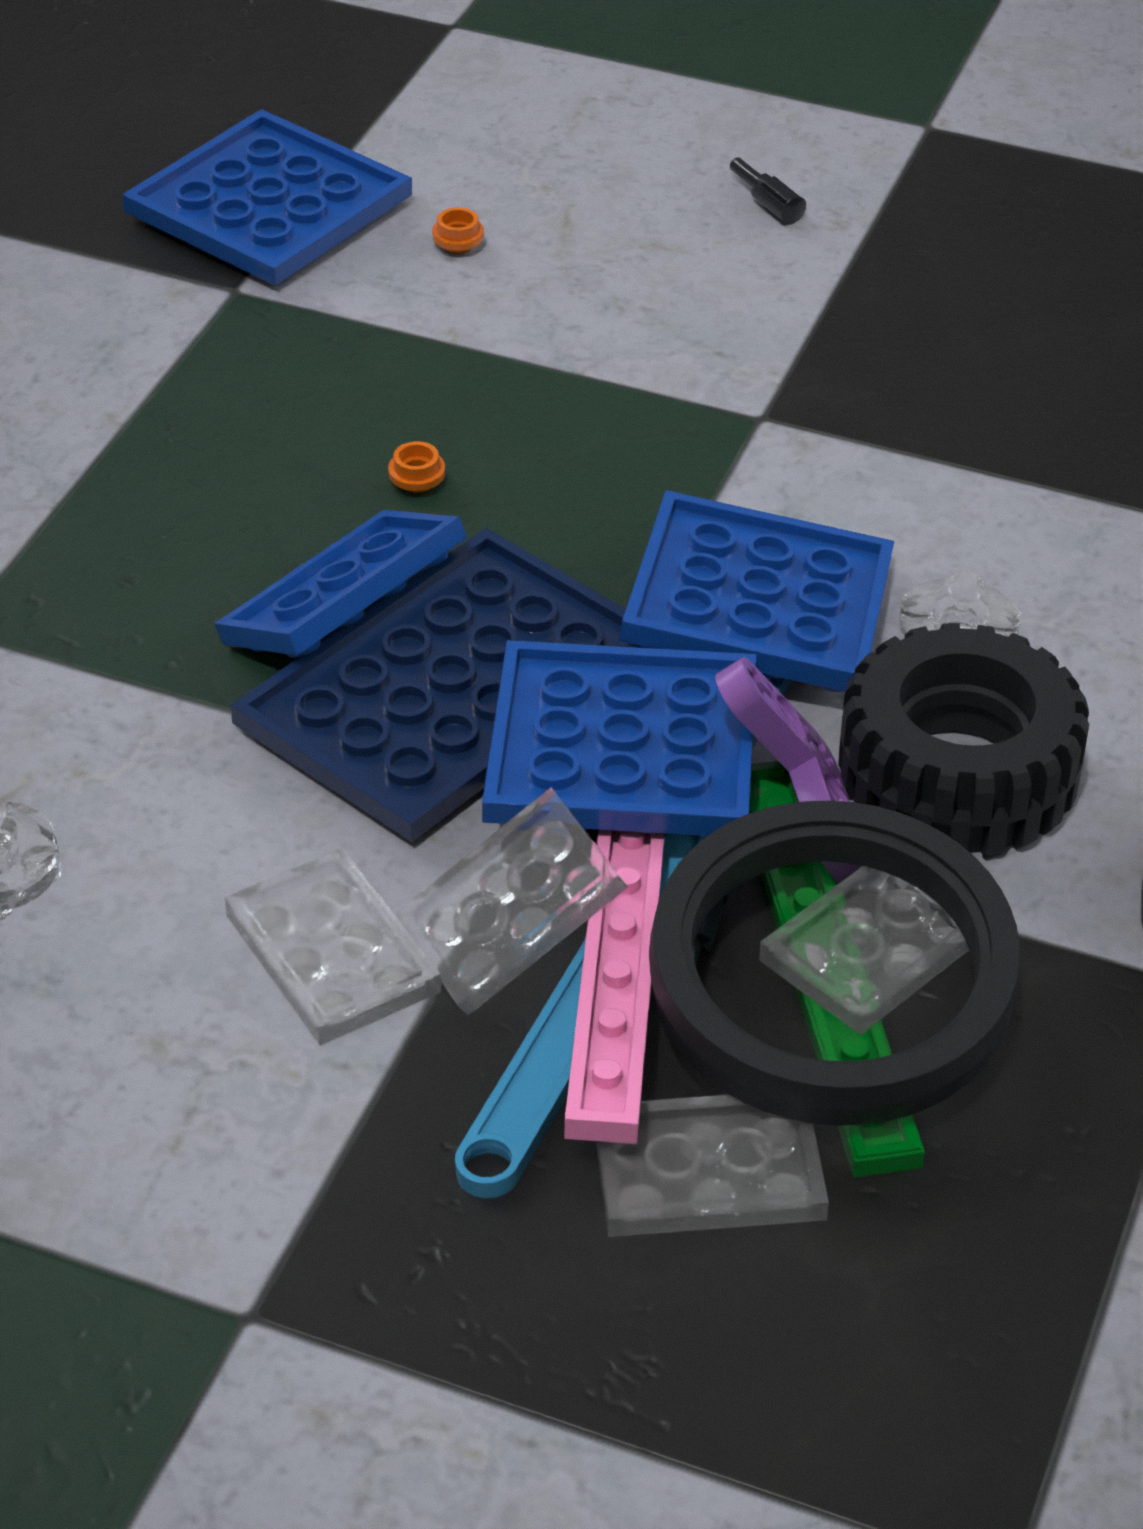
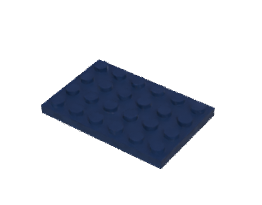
(410, 692)

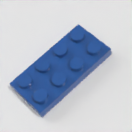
(341, 582)

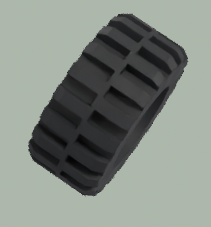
(975, 687)

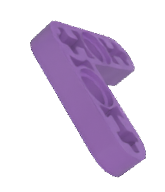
(786, 737)

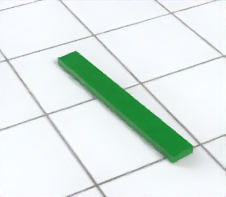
(789, 890)

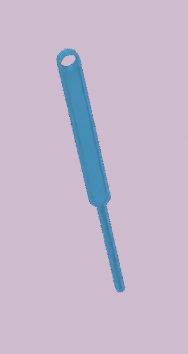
(539, 1073)

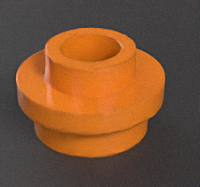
(457, 230)
(416, 467)

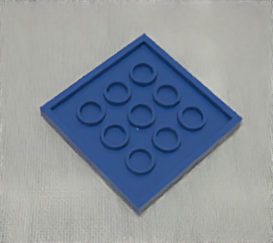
(267, 196)
(761, 587)
(619, 737)

